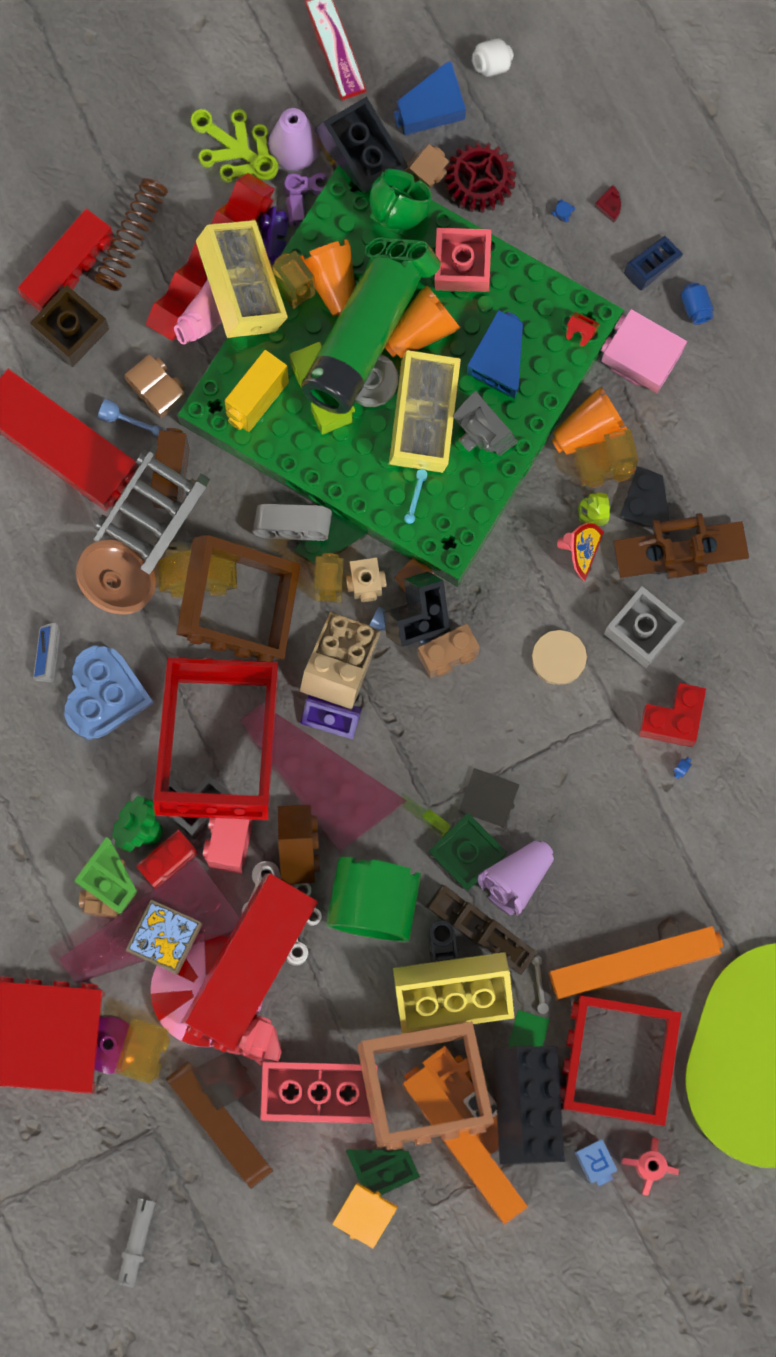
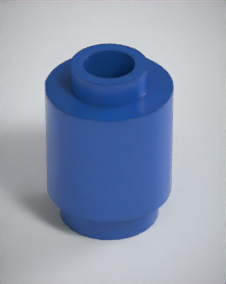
(697, 303)

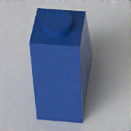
(431, 102)
(499, 355)

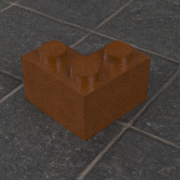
(297, 843)

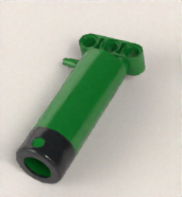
(367, 321)

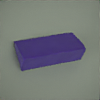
(330, 717)

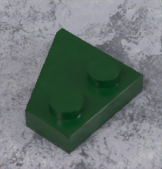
(383, 1169)

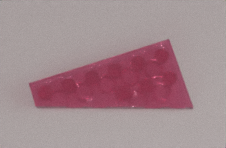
(339, 792)
(186, 892)

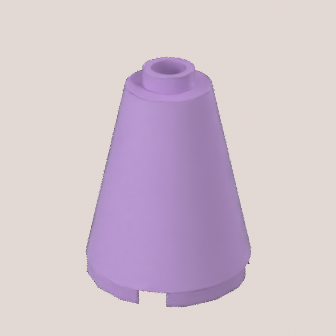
(294, 141)
(517, 877)

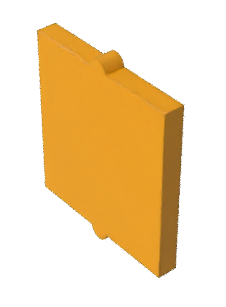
(365, 1215)

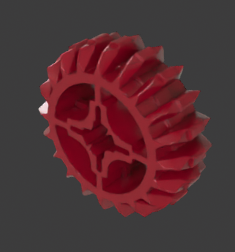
(496, 190)

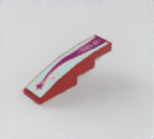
(335, 48)

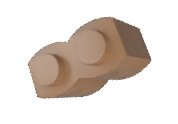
(155, 385)

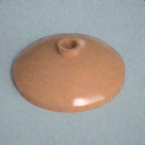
(120, 567)

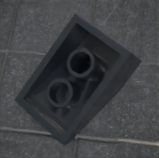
(360, 144)

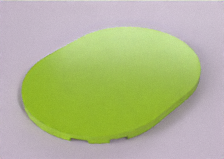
(734, 1060)

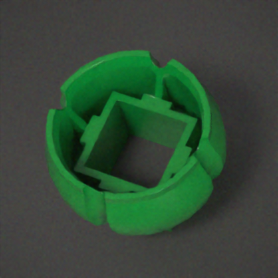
(398, 200)

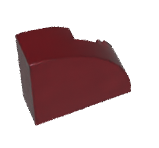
(610, 204)

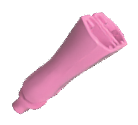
(199, 317)

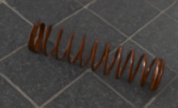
(146, 183)

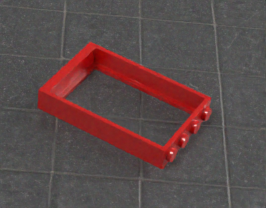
(215, 805)

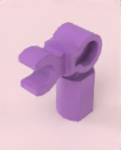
(294, 188)

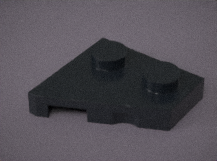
(646, 500)

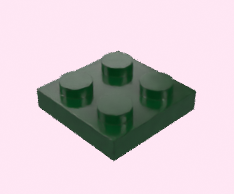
(467, 852)

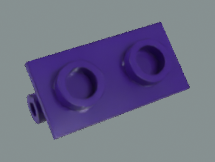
(273, 225)

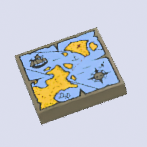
(164, 937)

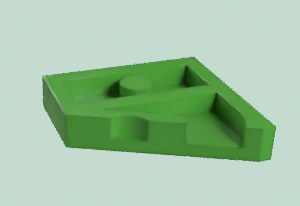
(107, 878)

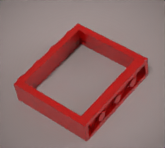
(571, 1064)

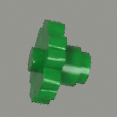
(137, 825)

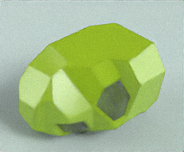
(595, 509)

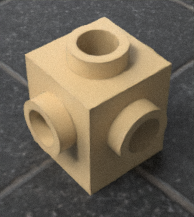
(365, 570)

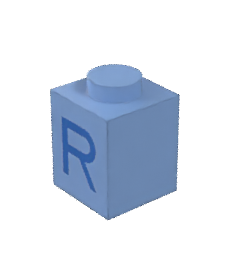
(596, 1163)

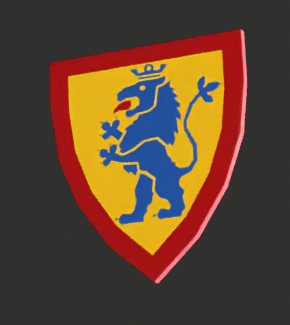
(583, 544)

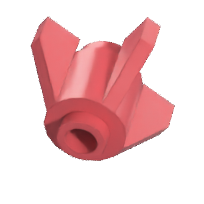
(259, 1042)
(642, 1166)

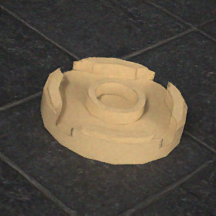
(559, 657)

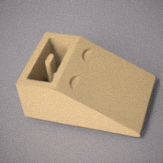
(340, 660)

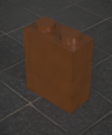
(173, 452)

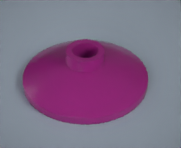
(113, 1029)

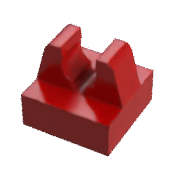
(582, 324)

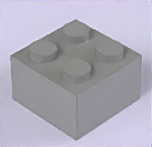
(644, 627)

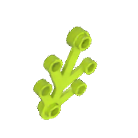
(237, 148)

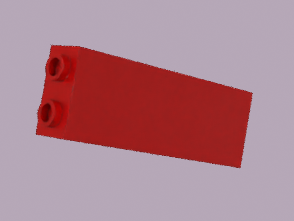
(62, 442)
(248, 963)

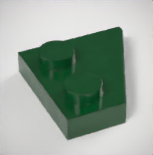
(340, 536)

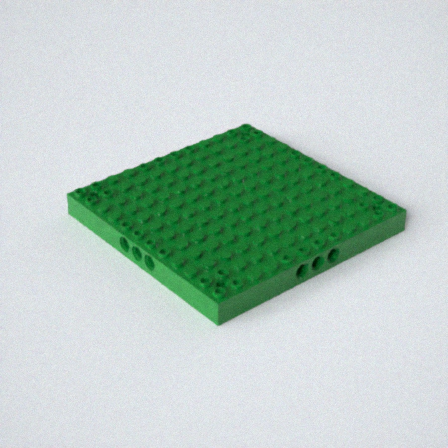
(351, 464)

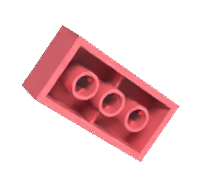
(304, 1107)

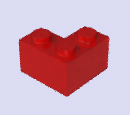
(677, 724)

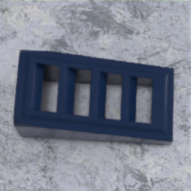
(640, 274)

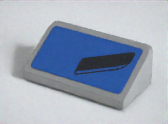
(47, 653)

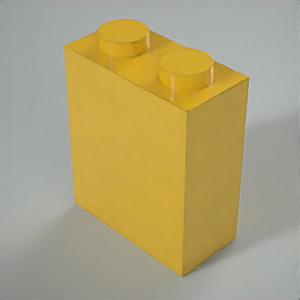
(256, 391)

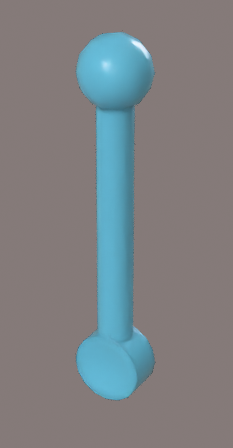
(421, 476)

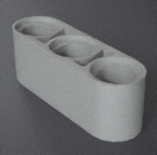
(292, 522)

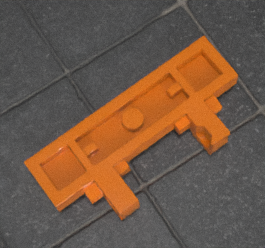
(454, 1079)

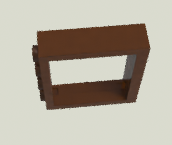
(194, 592)

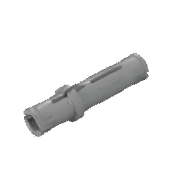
(136, 1243)

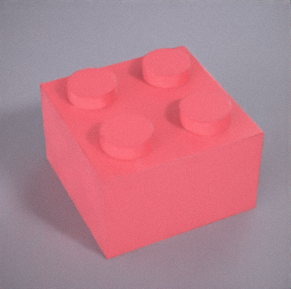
(463, 259)
(228, 844)

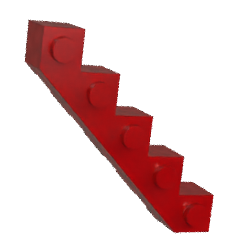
(247, 203)

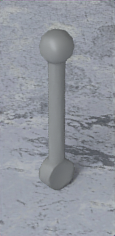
(542, 1008)

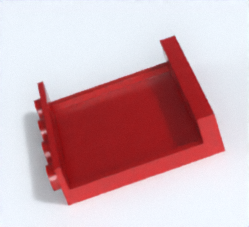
(49, 1035)

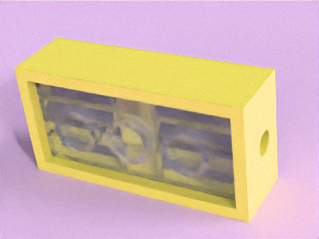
(241, 278)
(424, 411)

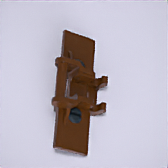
(681, 558)

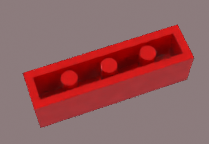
(67, 260)

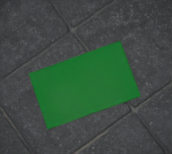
(528, 1030)

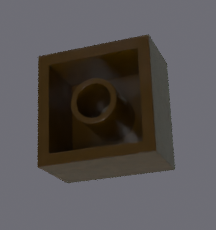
(69, 326)

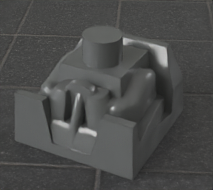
(483, 427)

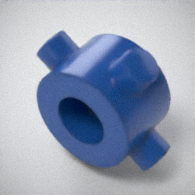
(563, 210)
(682, 767)

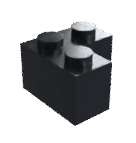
(423, 614)

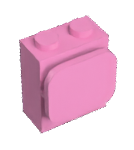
(642, 351)

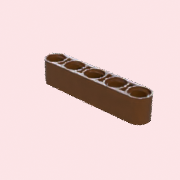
(220, 1127)

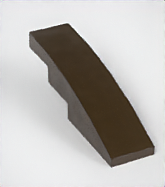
(481, 929)

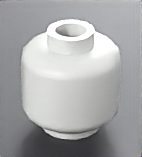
(492, 57)

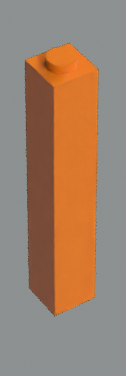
(635, 963)
(465, 1148)

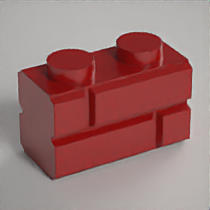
(167, 859)

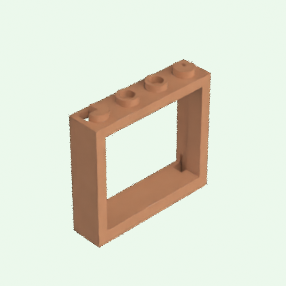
(423, 1135)

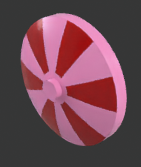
(175, 993)

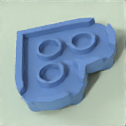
(104, 693)

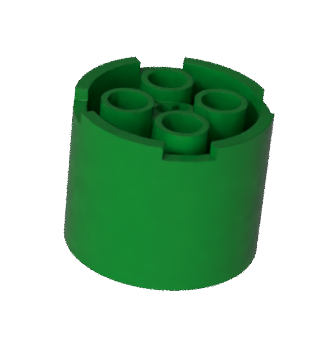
(373, 899)

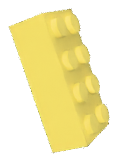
(454, 992)

